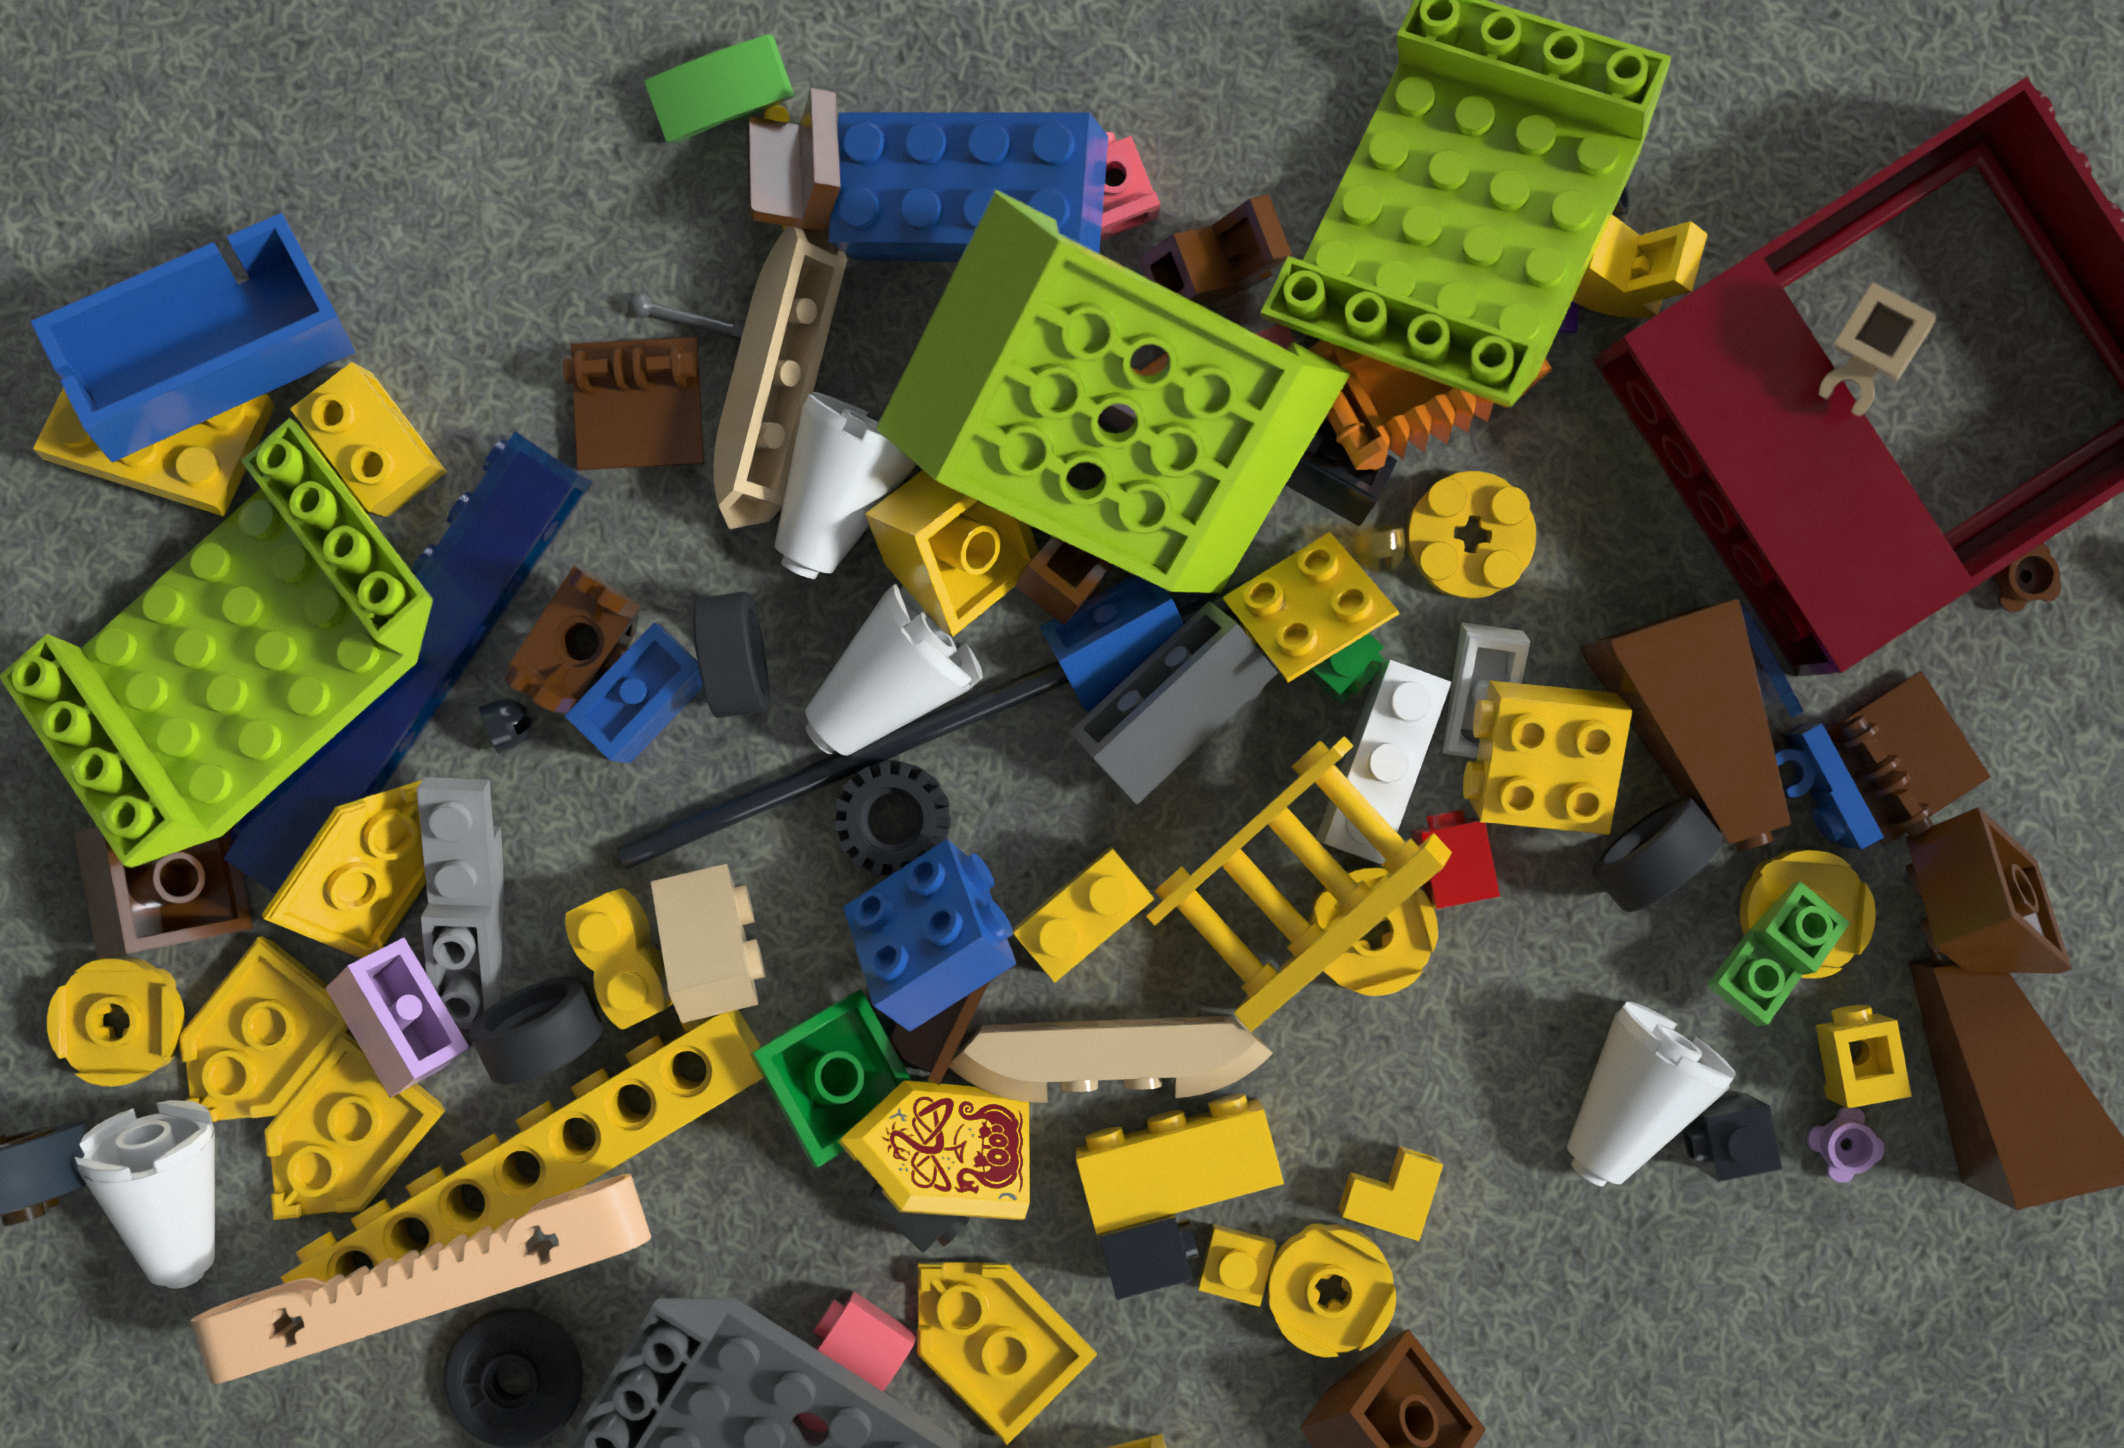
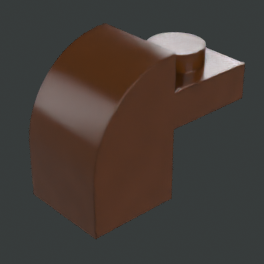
(1220, 257)

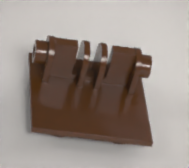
(636, 403)
(1907, 757)

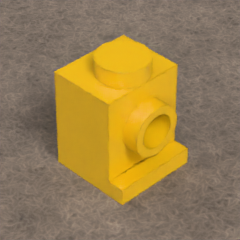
(1878, 1071)

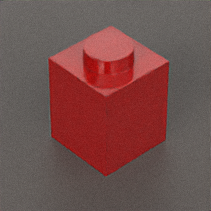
(1470, 868)

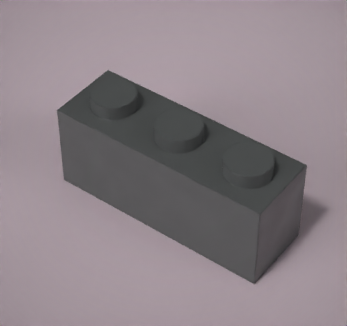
(1174, 702)

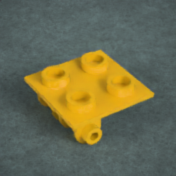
(1309, 606)

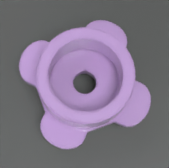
(1861, 1154)

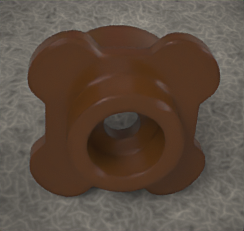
(2042, 584)

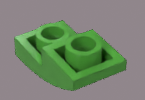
(719, 88)
(1776, 952)

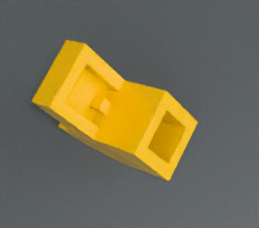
(1637, 271)

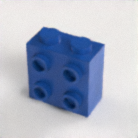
(930, 935)

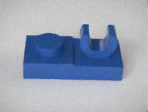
(1840, 807)

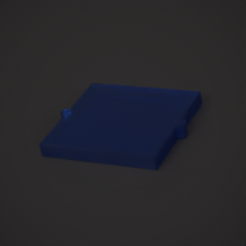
(1770, 665)

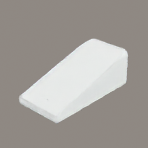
(1481, 656)

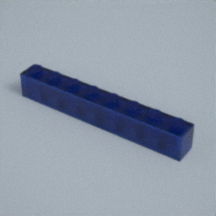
(472, 580)

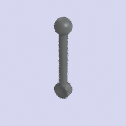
(641, 306)

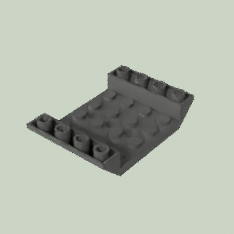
(737, 1380)

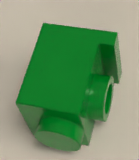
(1349, 668)

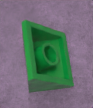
(830, 1073)

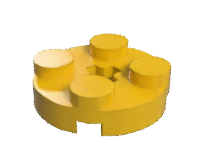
(1495, 562)
(1830, 880)
(1402, 949)
(93, 1049)
(1339, 1325)

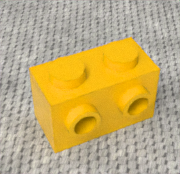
(368, 440)

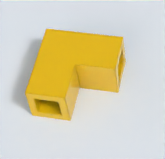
(1396, 1205)

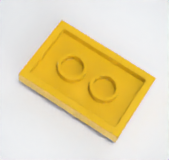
(189, 467)

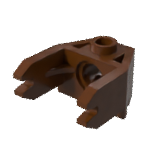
(546, 660)

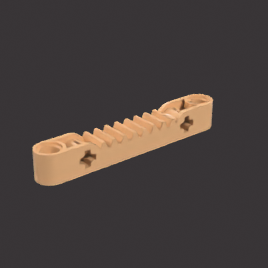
(259, 1328)

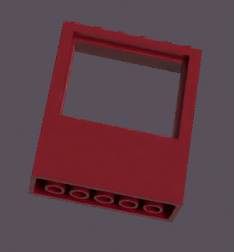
(1801, 486)

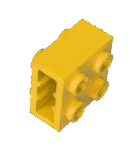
(1547, 757)

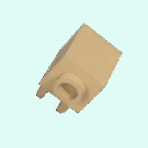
(1878, 339)

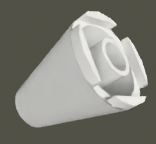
(834, 478)
(889, 676)
(1642, 1094)
(158, 1187)

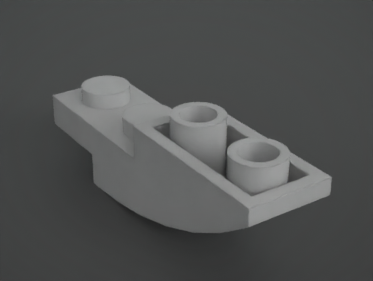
(463, 893)

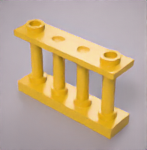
(1358, 904)

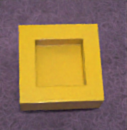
(1236, 1265)

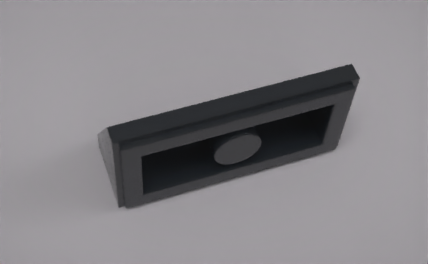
(1332, 481)

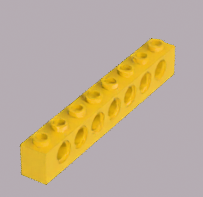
(436, 1199)

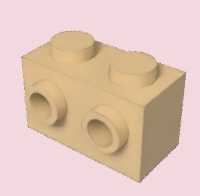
(705, 942)

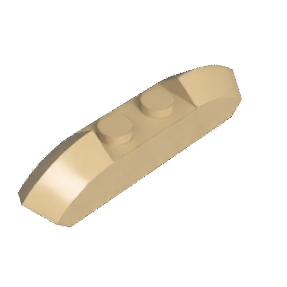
(775, 374)
(1195, 1051)

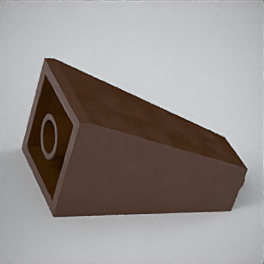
(1700, 715)
(2009, 1093)

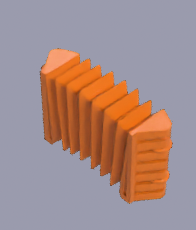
(1390, 406)

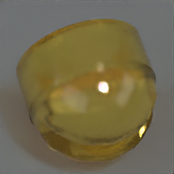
(1379, 543)

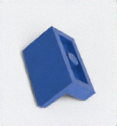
(1112, 636)
(638, 695)

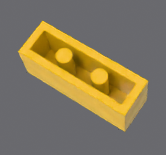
(1177, 1163)

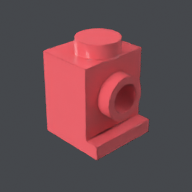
(1132, 201)

